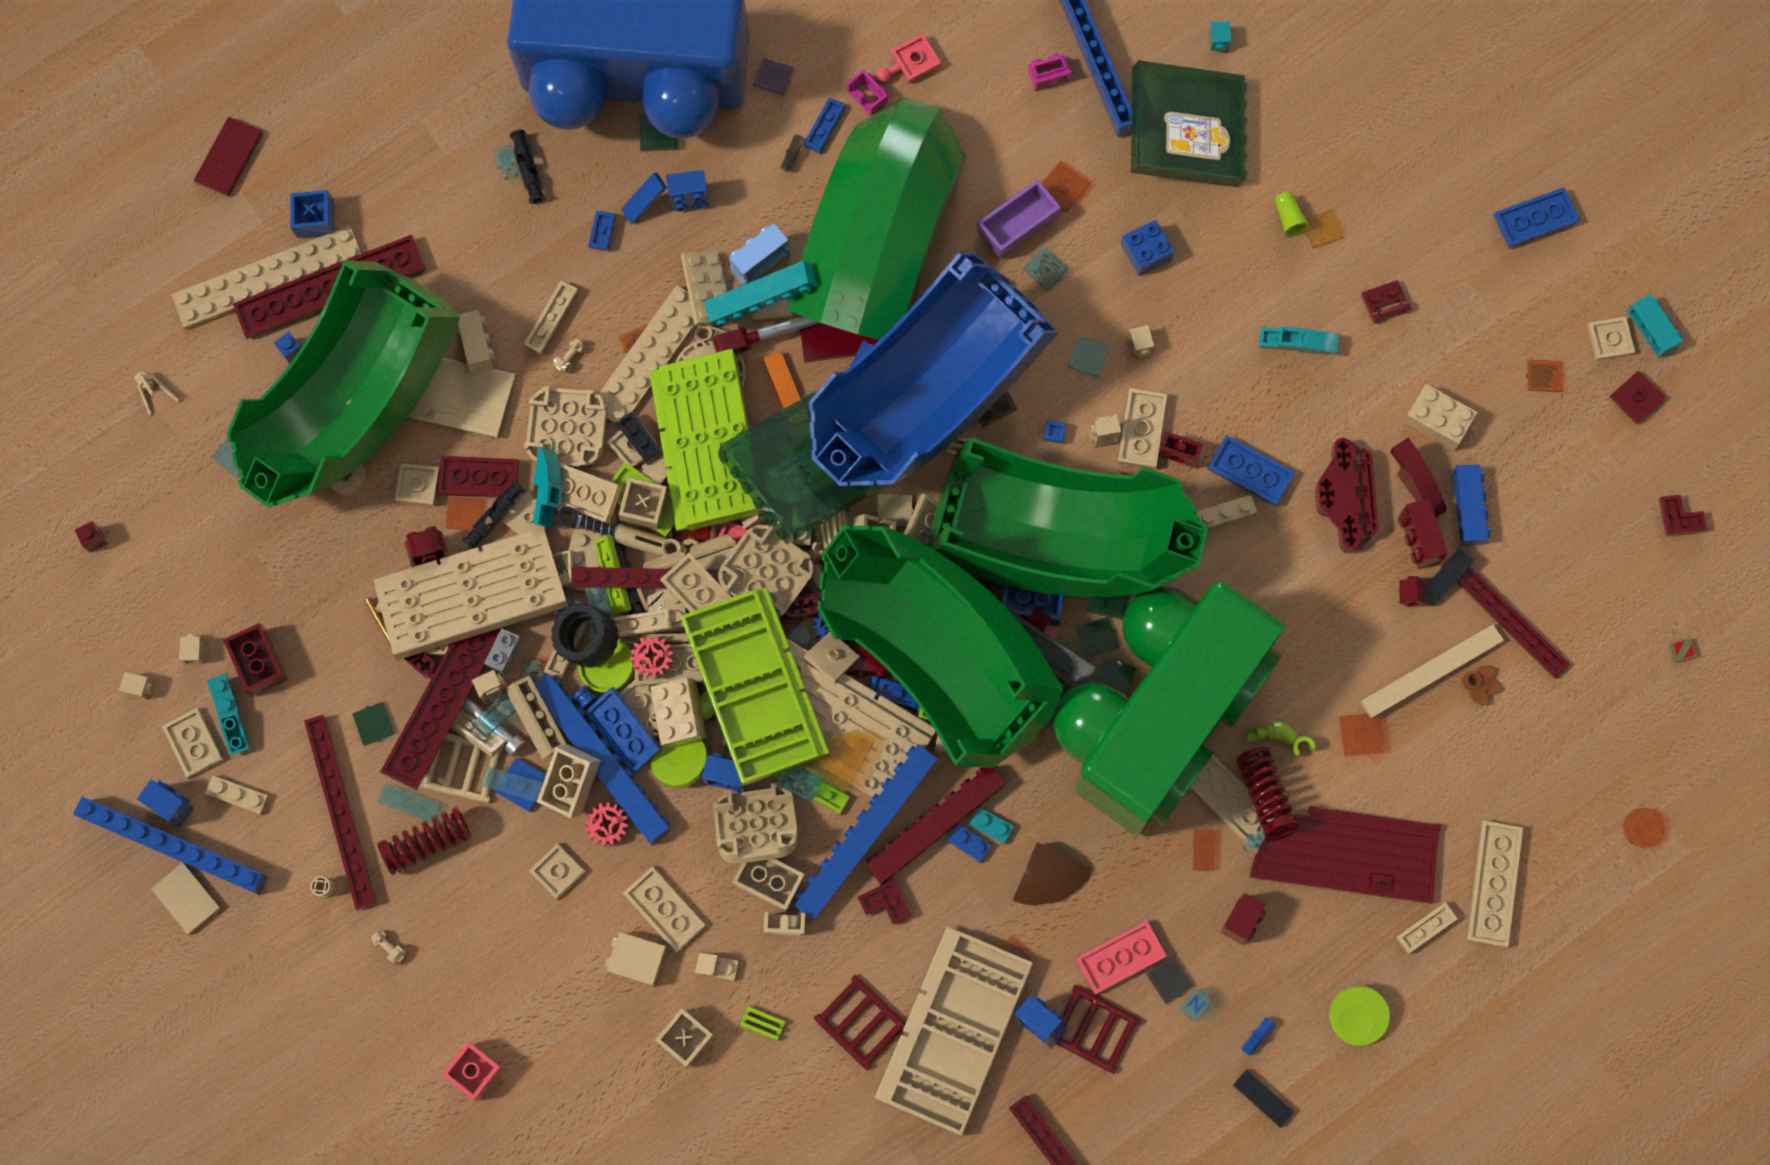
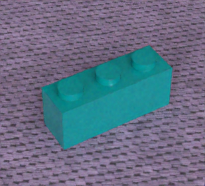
(1655, 325)

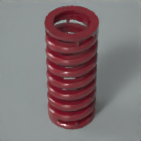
(1270, 792)
(392, 862)

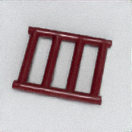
(1114, 1012)
(836, 1033)

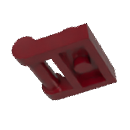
(1383, 296)

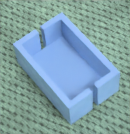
(759, 254)

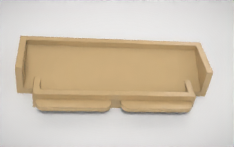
(709, 555)

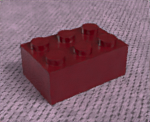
(1422, 534)
(255, 659)

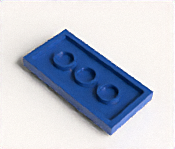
(1536, 217)
(1250, 470)
(623, 730)

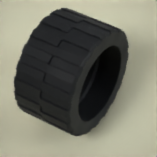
(566, 626)

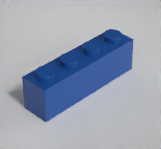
(1470, 505)

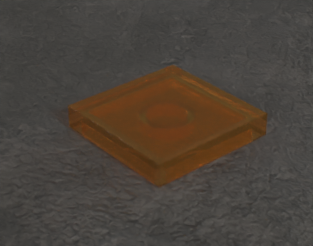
(1065, 185)
(1361, 734)

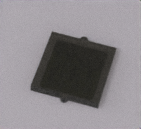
(1169, 979)

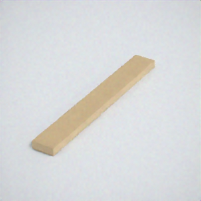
(1431, 671)

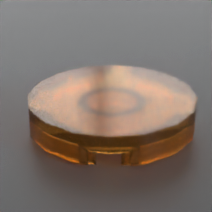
(1644, 828)

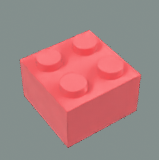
(472, 1071)

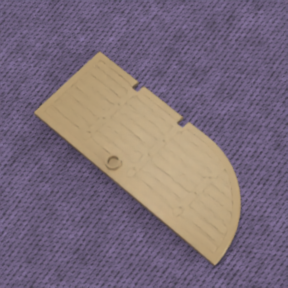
(465, 399)

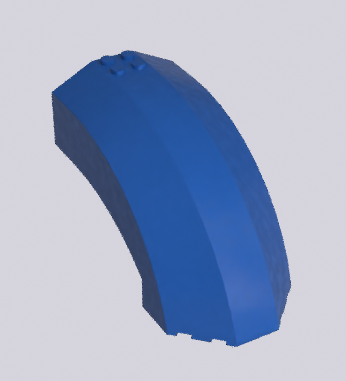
(927, 376)

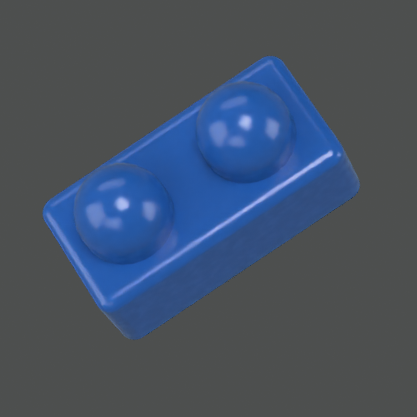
(666, 53)

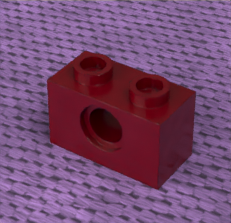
(1180, 449)

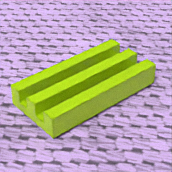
(746, 1017)

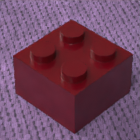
(1243, 919)

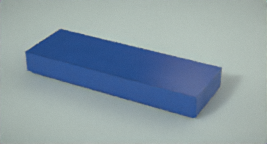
(824, 125)
(644, 198)

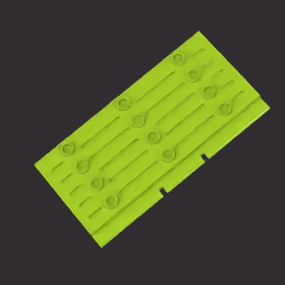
(701, 409)
(754, 685)

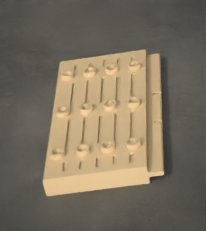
(469, 593)
(852, 707)
(954, 1031)

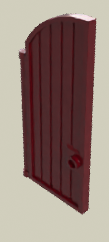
(1353, 855)

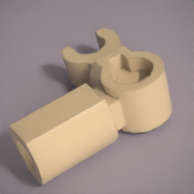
(815, 554)

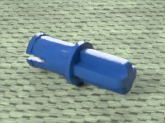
(1258, 1036)

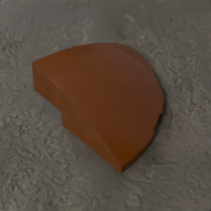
(1049, 877)

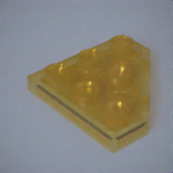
(843, 761)

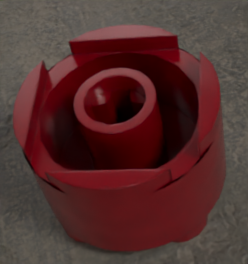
(426, 546)

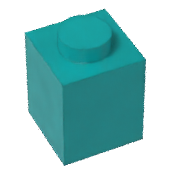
(1220, 36)

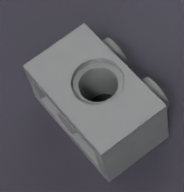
(503, 652)

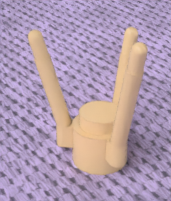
(146, 382)

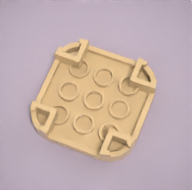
(567, 423)
(763, 562)
(755, 825)

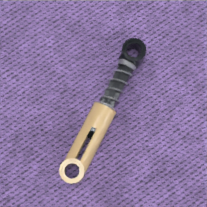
(621, 534)

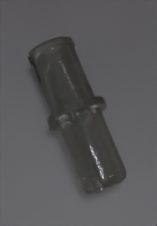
(792, 153)

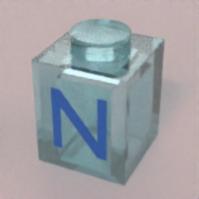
(1196, 1004)

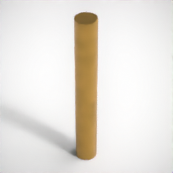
(378, 617)

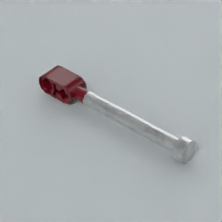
(742, 341)
(513, 744)

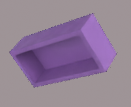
(1018, 219)

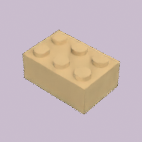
(1440, 417)
(678, 712)
(568, 781)
(770, 882)

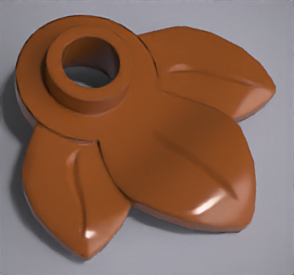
(1483, 686)

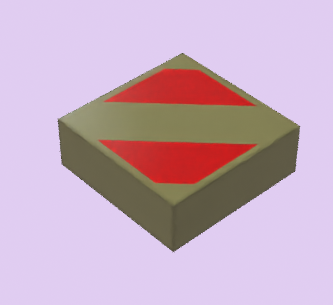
(1683, 650)

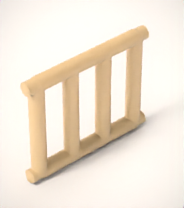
(465, 791)

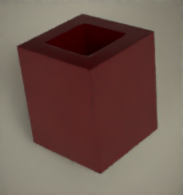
(90, 536)
(1412, 592)

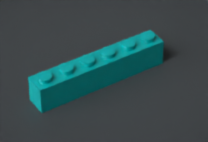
(761, 294)

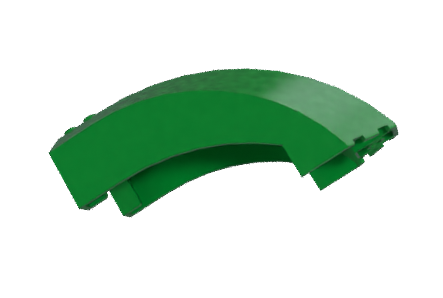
(880, 218)
(370, 345)
(1064, 525)
(941, 640)

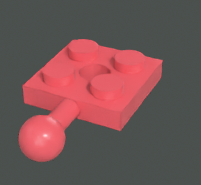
(911, 69)

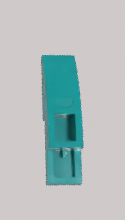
(1299, 339)
(549, 485)
(229, 714)

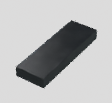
(639, 438)
(1447, 576)
(1263, 1098)

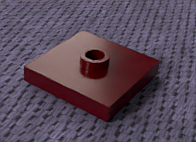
(1637, 397)

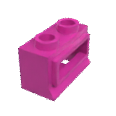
(1050, 76)
(870, 82)

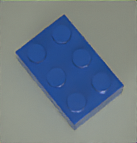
(1024, 601)

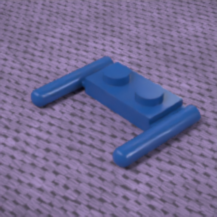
(894, 692)

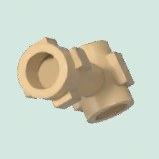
(563, 363)
(396, 954)

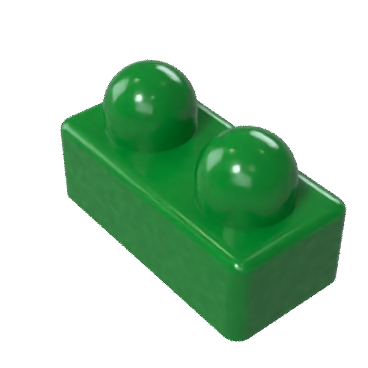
(1204, 669)

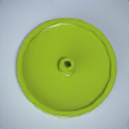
(613, 673)
(680, 764)
(1359, 1015)

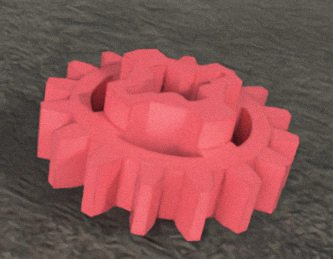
(644, 657)
(598, 826)

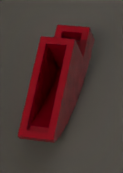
(1417, 476)

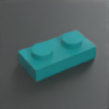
(991, 825)

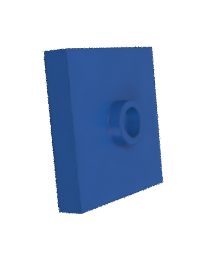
(522, 769)

